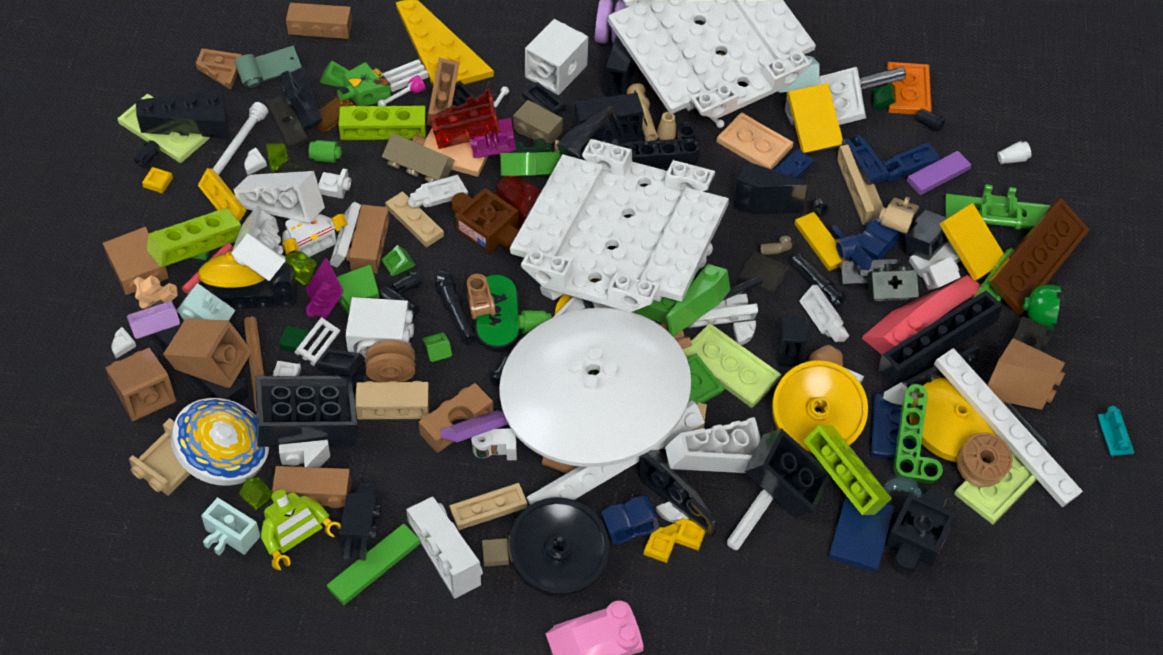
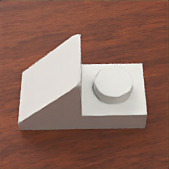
(311, 453)

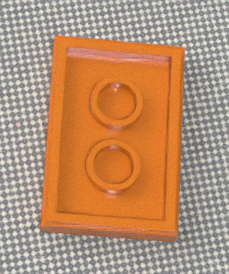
(913, 91)

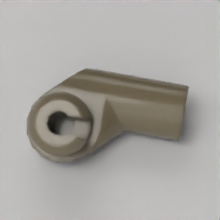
(776, 248)

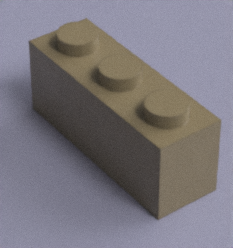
(417, 159)

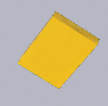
(815, 118)
(972, 241)

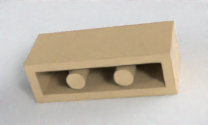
(392, 400)

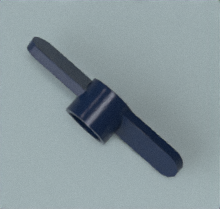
(849, 247)

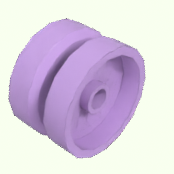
(603, 28)

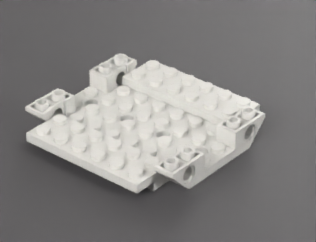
(680, 57)
(585, 212)

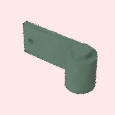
(266, 67)

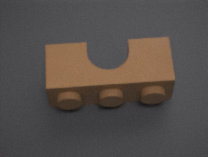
(468, 404)

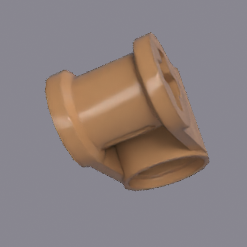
(480, 299)

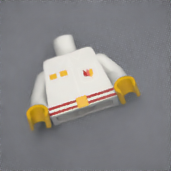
(311, 236)

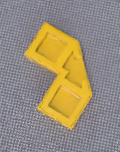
(681, 532)

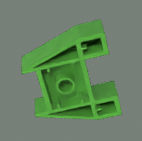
(701, 297)

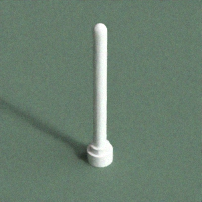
(257, 112)

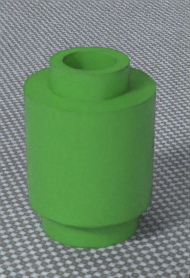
(324, 151)
(531, 319)

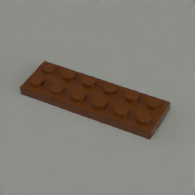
(1039, 254)

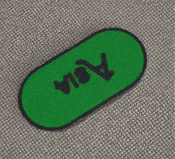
(500, 331)

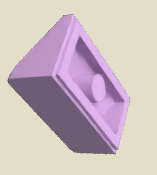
(153, 319)

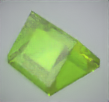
(277, 155)
(255, 492)

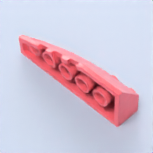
(919, 314)

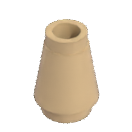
(667, 127)

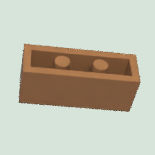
(319, 20)
(443, 87)
(368, 238)
(323, 485)

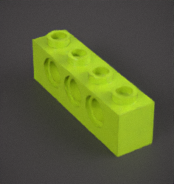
(381, 122)
(193, 237)
(847, 469)

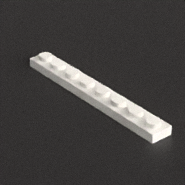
(1008, 427)
(586, 478)

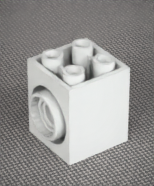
(556, 56)
(377, 321)

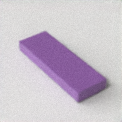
(938, 172)
(474, 426)

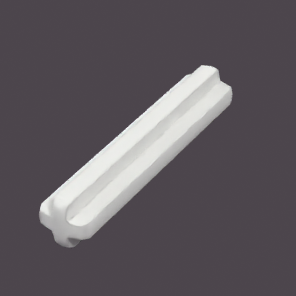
(749, 520)

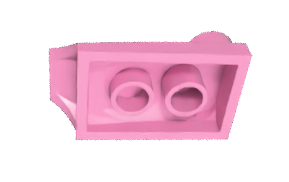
(598, 633)

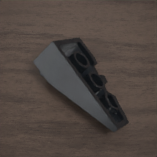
(675, 488)

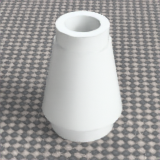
(1015, 153)

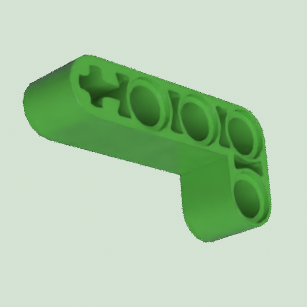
(528, 163)
(914, 433)

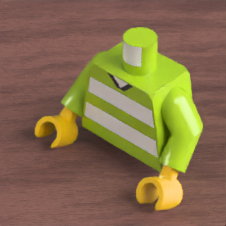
(291, 522)

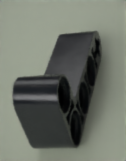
(662, 152)
(274, 293)

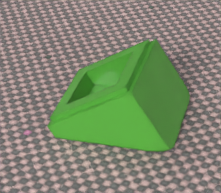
(334, 75)
(398, 261)
(437, 347)

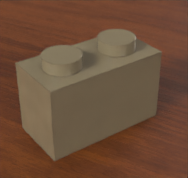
(537, 122)

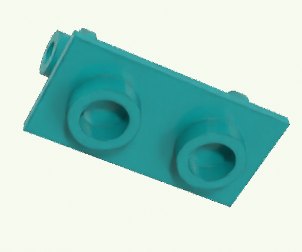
(1115, 432)

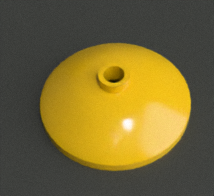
(227, 272)

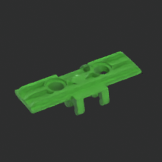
(999, 209)

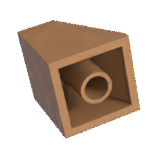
(208, 350)
(1026, 376)
(141, 384)

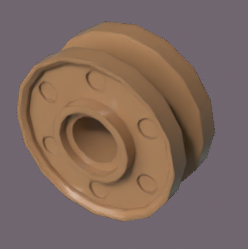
(390, 361)
(991, 448)

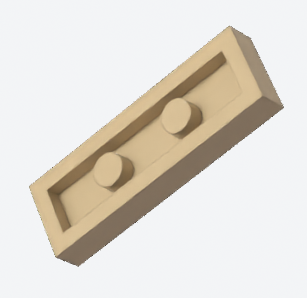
(414, 220)
(488, 506)

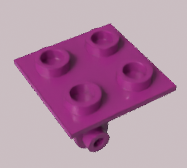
(496, 144)
(323, 291)

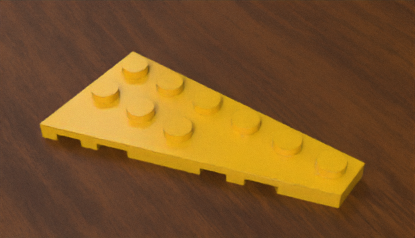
(436, 41)

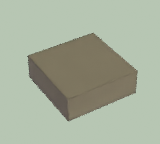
(495, 552)

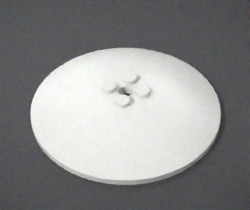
(600, 416)

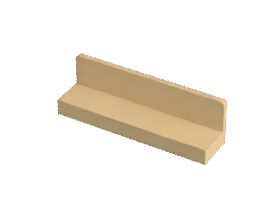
(864, 195)

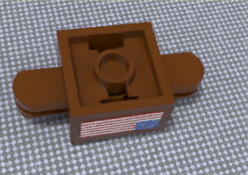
(495, 214)

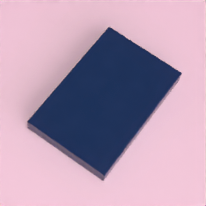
(885, 428)
(861, 537)

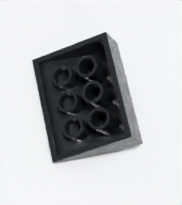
(305, 410)

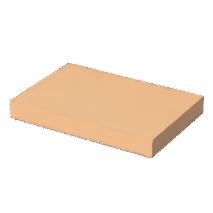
(754, 141)
(460, 153)

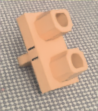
(150, 291)

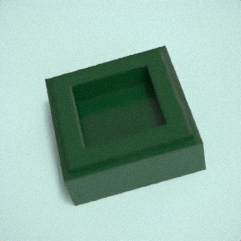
(884, 96)
(292, 338)

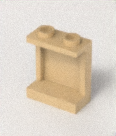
(159, 464)

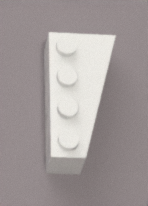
(282, 194)
(258, 244)
(715, 449)
(445, 547)

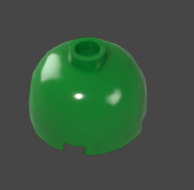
(1043, 305)

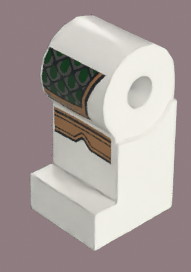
(495, 443)

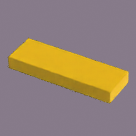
(220, 194)
(819, 240)

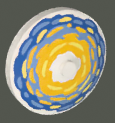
(217, 441)

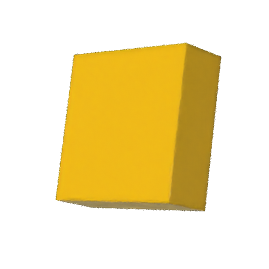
(157, 180)

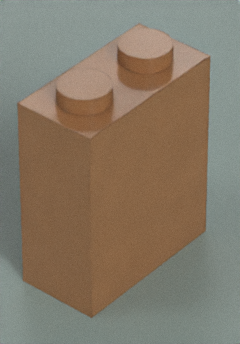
(131, 259)

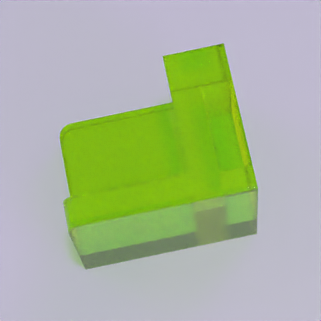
(302, 266)

